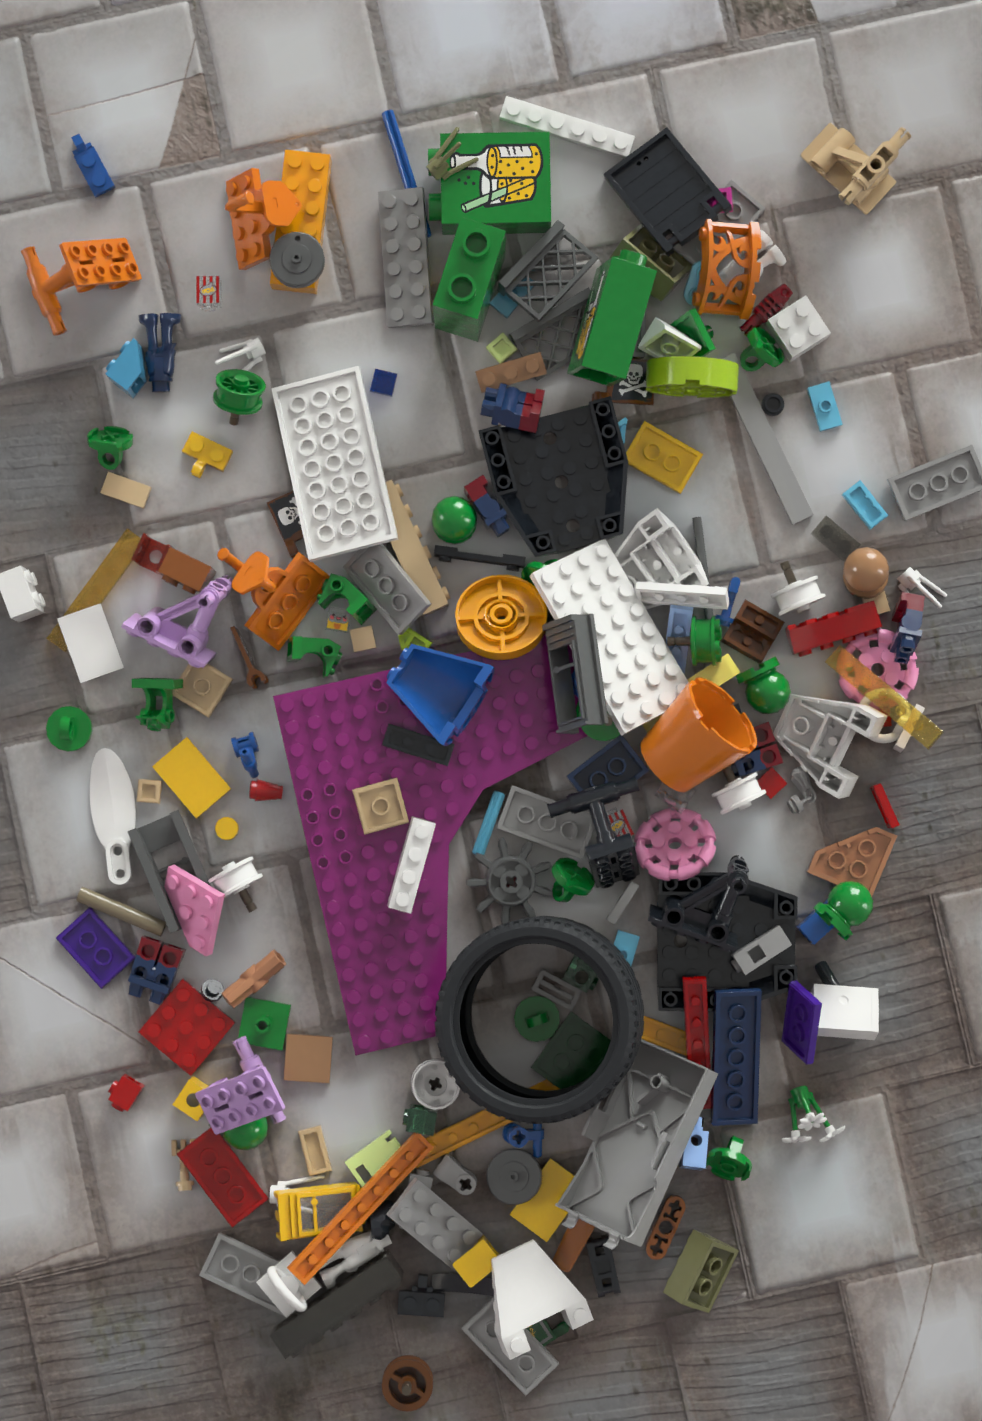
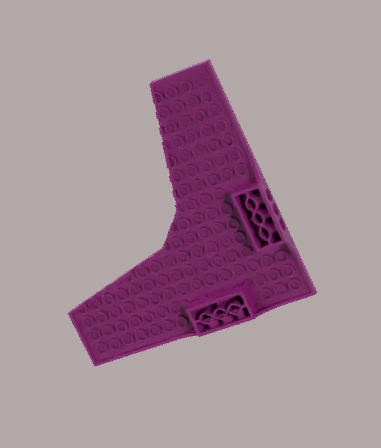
(333, 741)

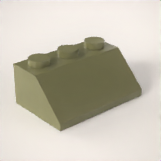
(669, 269)
(700, 1271)

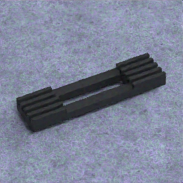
(511, 561)

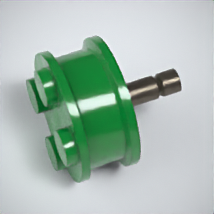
(702, 640)

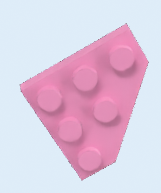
(196, 907)

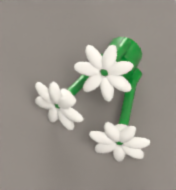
(802, 1098)

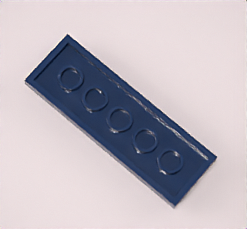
(736, 1056)

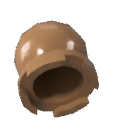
(866, 573)

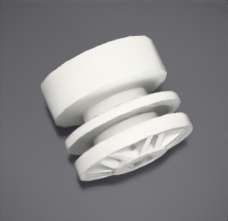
(421, 1089)

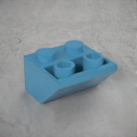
(128, 369)

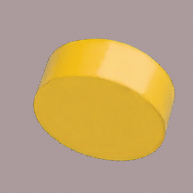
(226, 828)

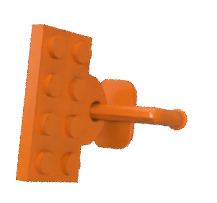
(256, 213)
(284, 596)

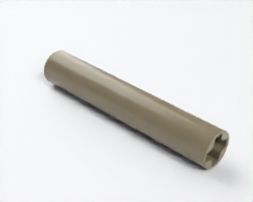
(121, 911)

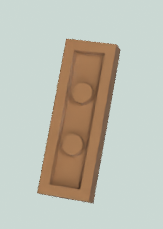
(511, 371)

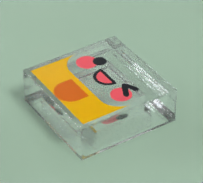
(338, 620)

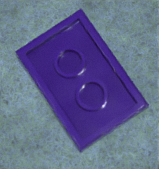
(95, 947)
(801, 1022)

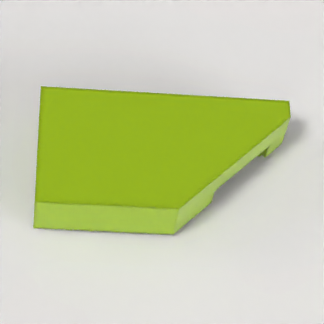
(411, 637)

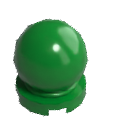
(454, 520)
(766, 688)
(847, 906)
(248, 1135)

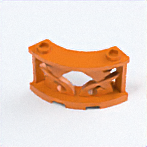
(749, 244)

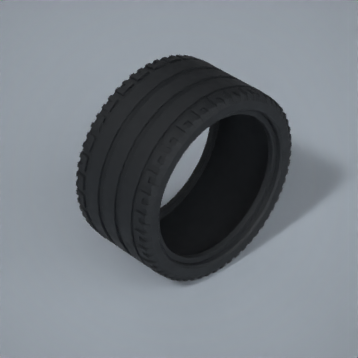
(474, 1072)

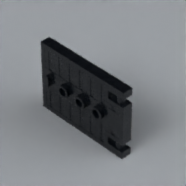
(667, 191)

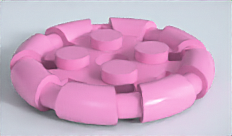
(881, 655)
(671, 832)

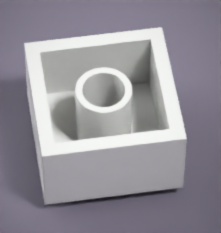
(797, 328)
(20, 594)

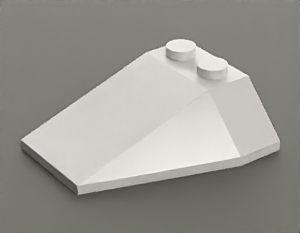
(659, 554)

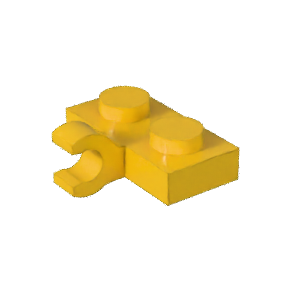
(206, 453)

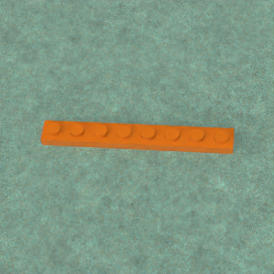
(360, 1207)

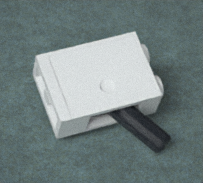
(845, 1009)

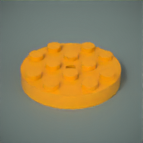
(495, 598)

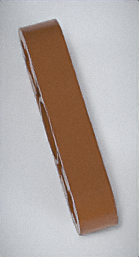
(669, 1236)

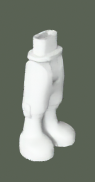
(773, 255)
(355, 1252)

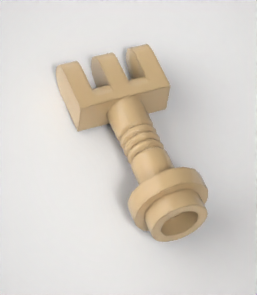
(184, 1183)

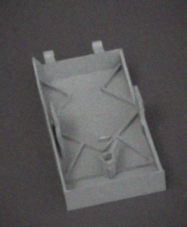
(637, 1144)

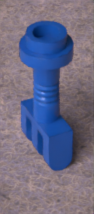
(733, 587)

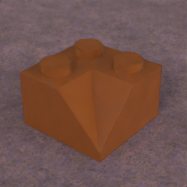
(186, 571)

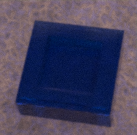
(383, 382)

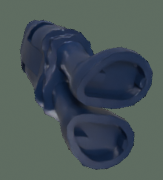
(160, 359)

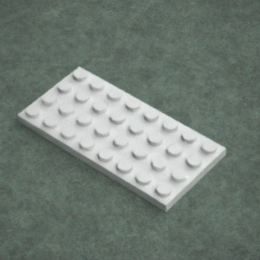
(334, 464)
(634, 659)

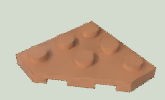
(854, 858)

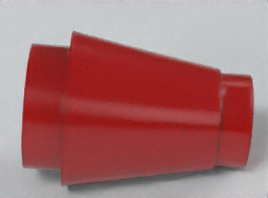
(263, 791)

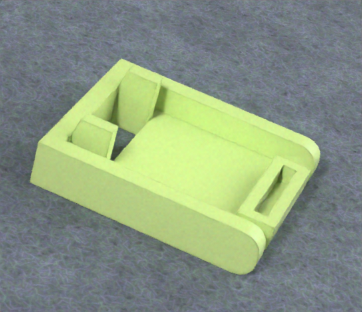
(373, 1155)

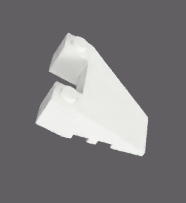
(819, 735)
(529, 1290)

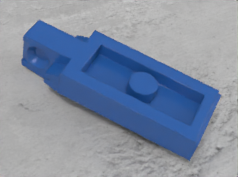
(92, 167)

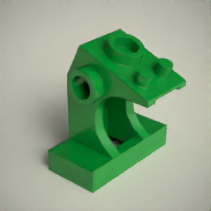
(340, 587)
(299, 646)
(162, 687)

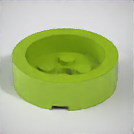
(692, 376)

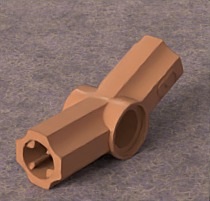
(254, 978)

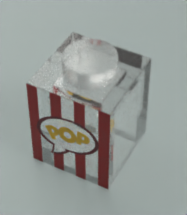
(209, 292)
(619, 822)

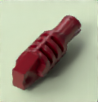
(767, 308)

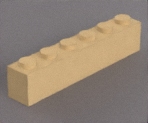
(412, 555)

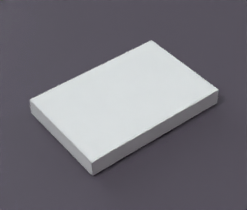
(90, 643)

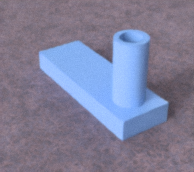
(679, 626)

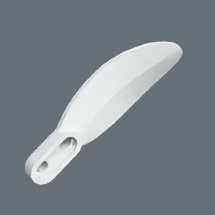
(113, 811)

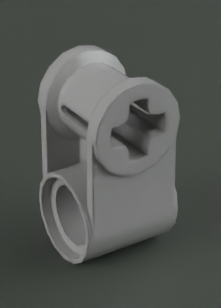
(451, 1173)

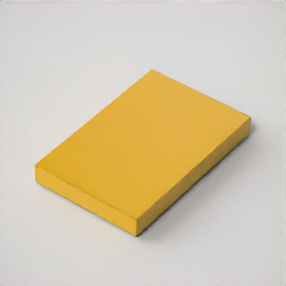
(662, 457)
(191, 777)
(540, 1212)

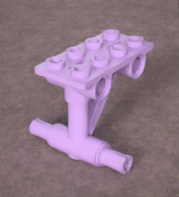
(178, 640)
(244, 1097)

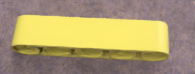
(717, 674)

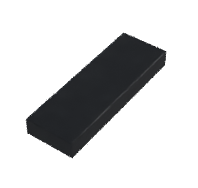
(417, 744)

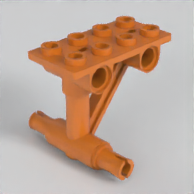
(86, 267)

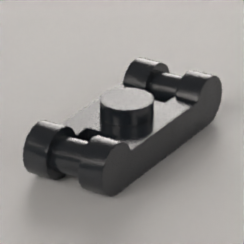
(603, 1266)

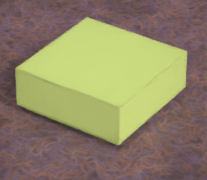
(501, 348)

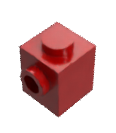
(125, 1092)

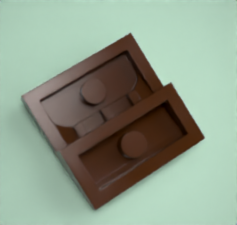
(752, 631)

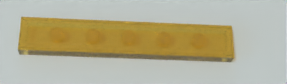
(101, 581)
(884, 697)

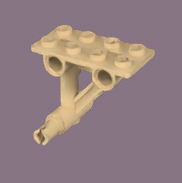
(850, 170)

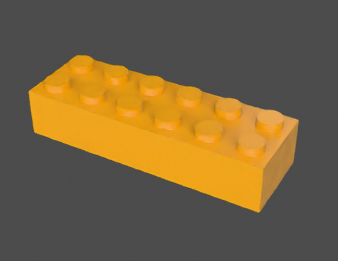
(308, 179)

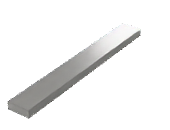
(769, 448)

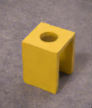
(192, 1086)
(476, 1262)

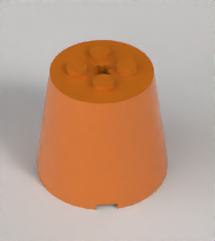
(697, 736)

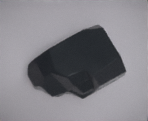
(380, 1222)

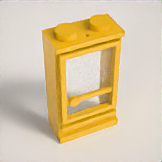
(309, 1209)

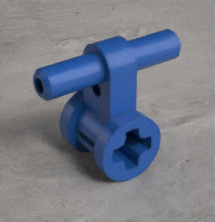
(245, 748)
(524, 1135)

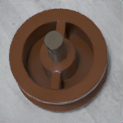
(407, 1383)

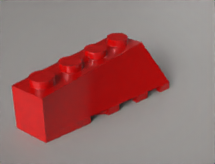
(833, 628)

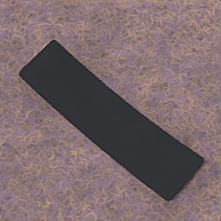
(455, 1283)

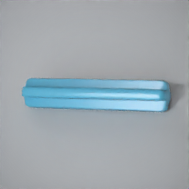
(488, 822)

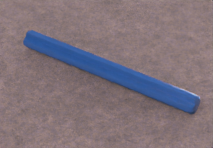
(400, 153)

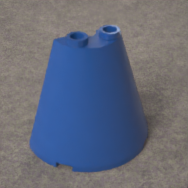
(440, 689)

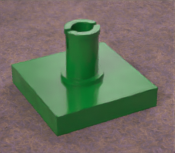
(693, 327)
(265, 1023)

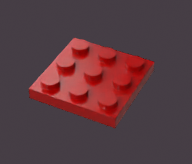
(186, 1027)

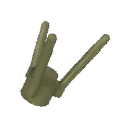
(438, 165)

